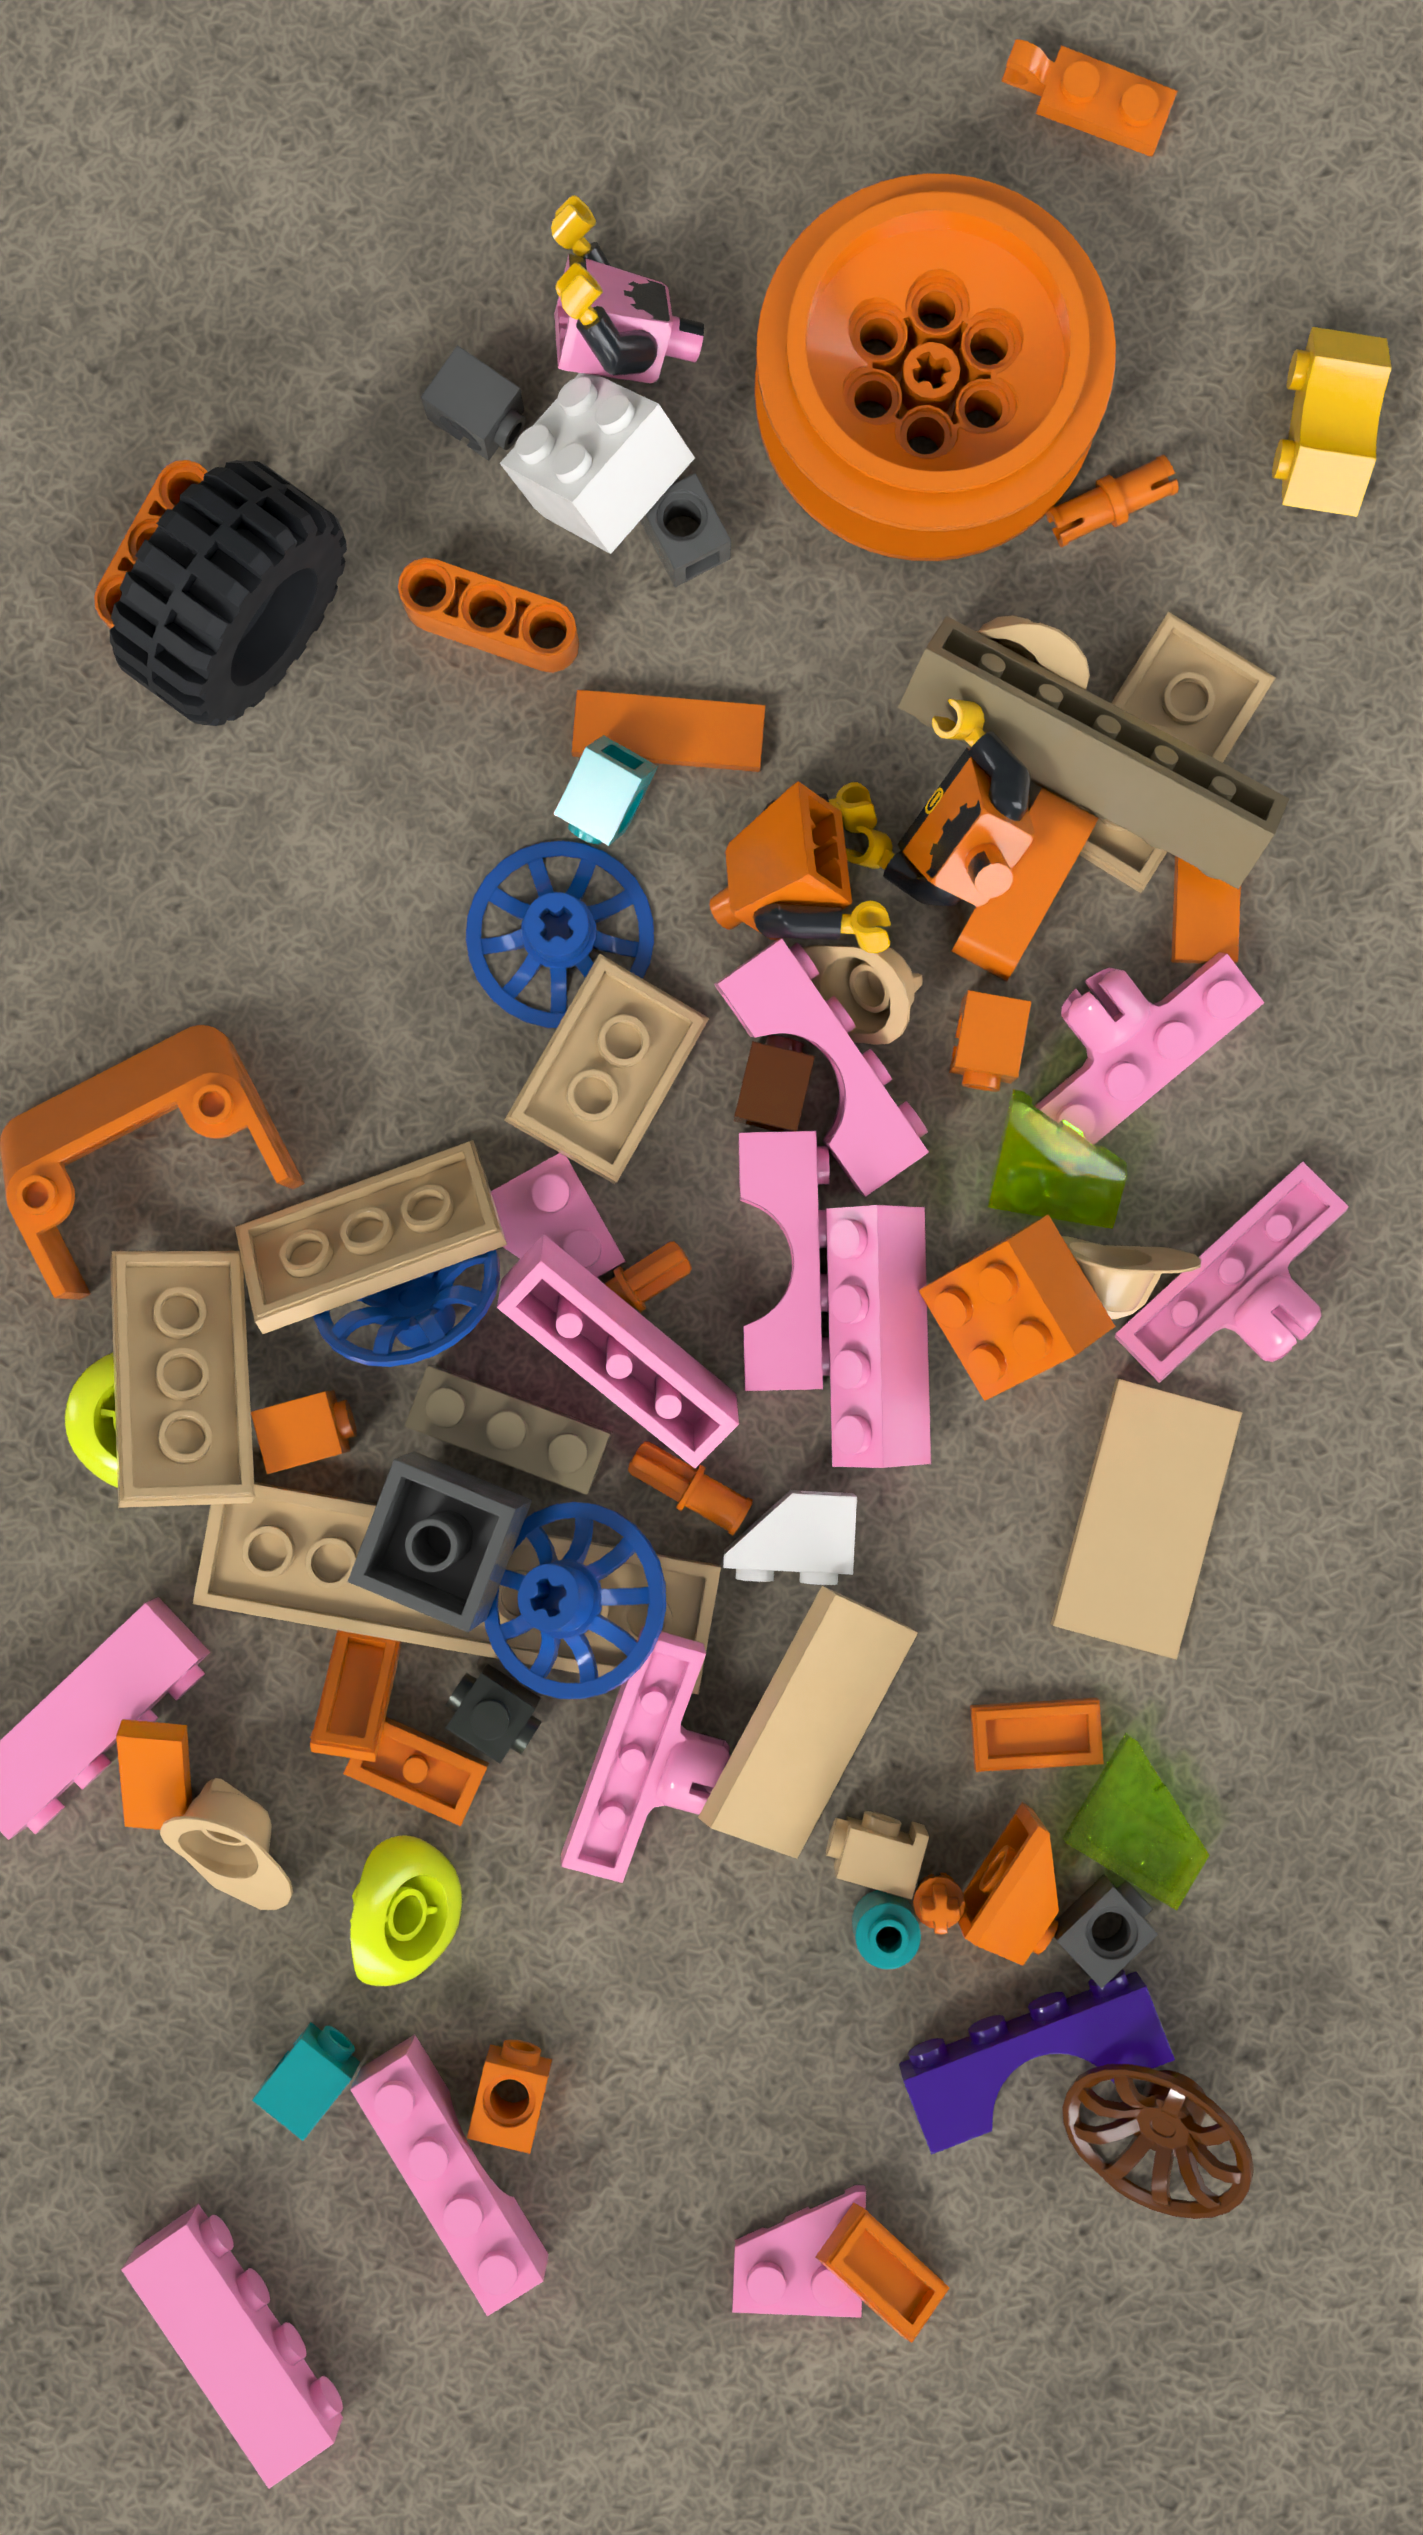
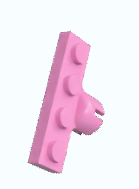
(1140, 1044)
(1241, 1282)
(644, 1762)

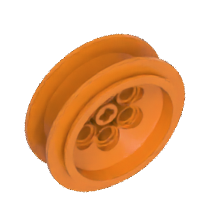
(1005, 285)

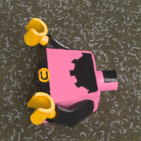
(610, 317)

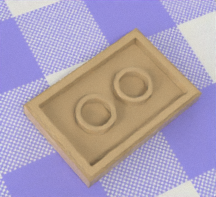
(606, 1069)

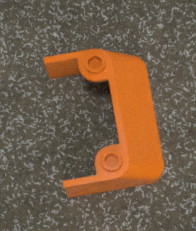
(187, 1071)

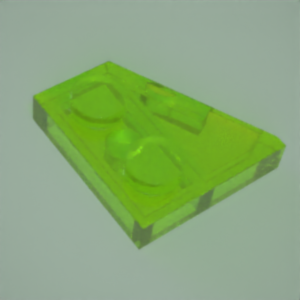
(1138, 1828)

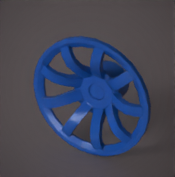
(556, 926)
(416, 1314)
(567, 1599)

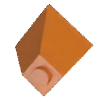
(1014, 1892)

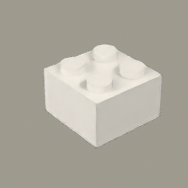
(597, 459)

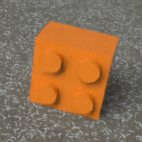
(1017, 1308)

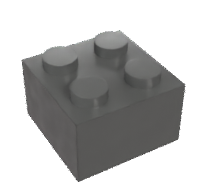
(439, 1541)

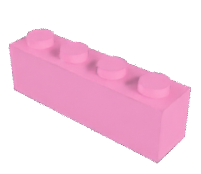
(878, 1336)
(618, 1351)
(80, 1718)
(235, 2344)

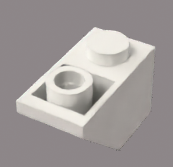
(798, 1534)

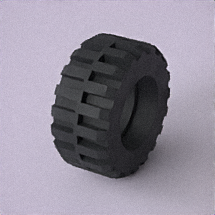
(227, 592)

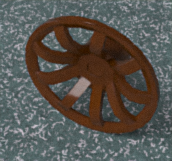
(1167, 2121)

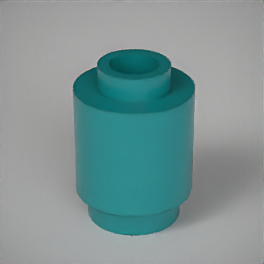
(878, 1911)

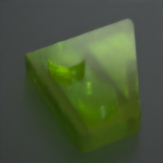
(1054, 1169)

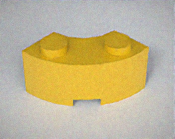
(1333, 421)

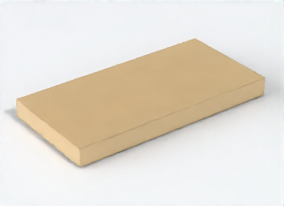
(1192, 693)
(368, 1237)
(181, 1379)
(1146, 1518)
(808, 1724)

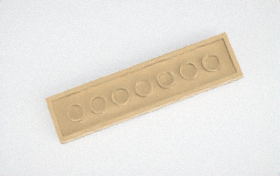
(297, 1548)

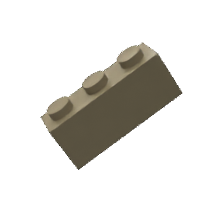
(508, 1429)

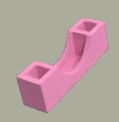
(870, 1132)
(782, 1179)
(466, 2208)

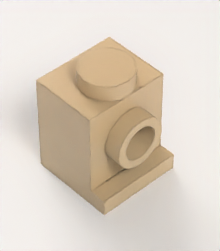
(878, 1853)

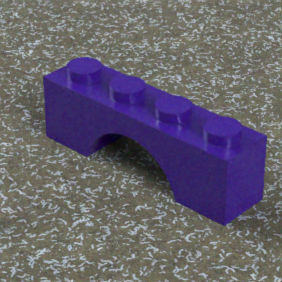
(959, 2082)

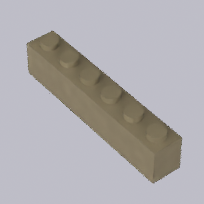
(1100, 754)

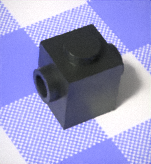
(493, 1713)

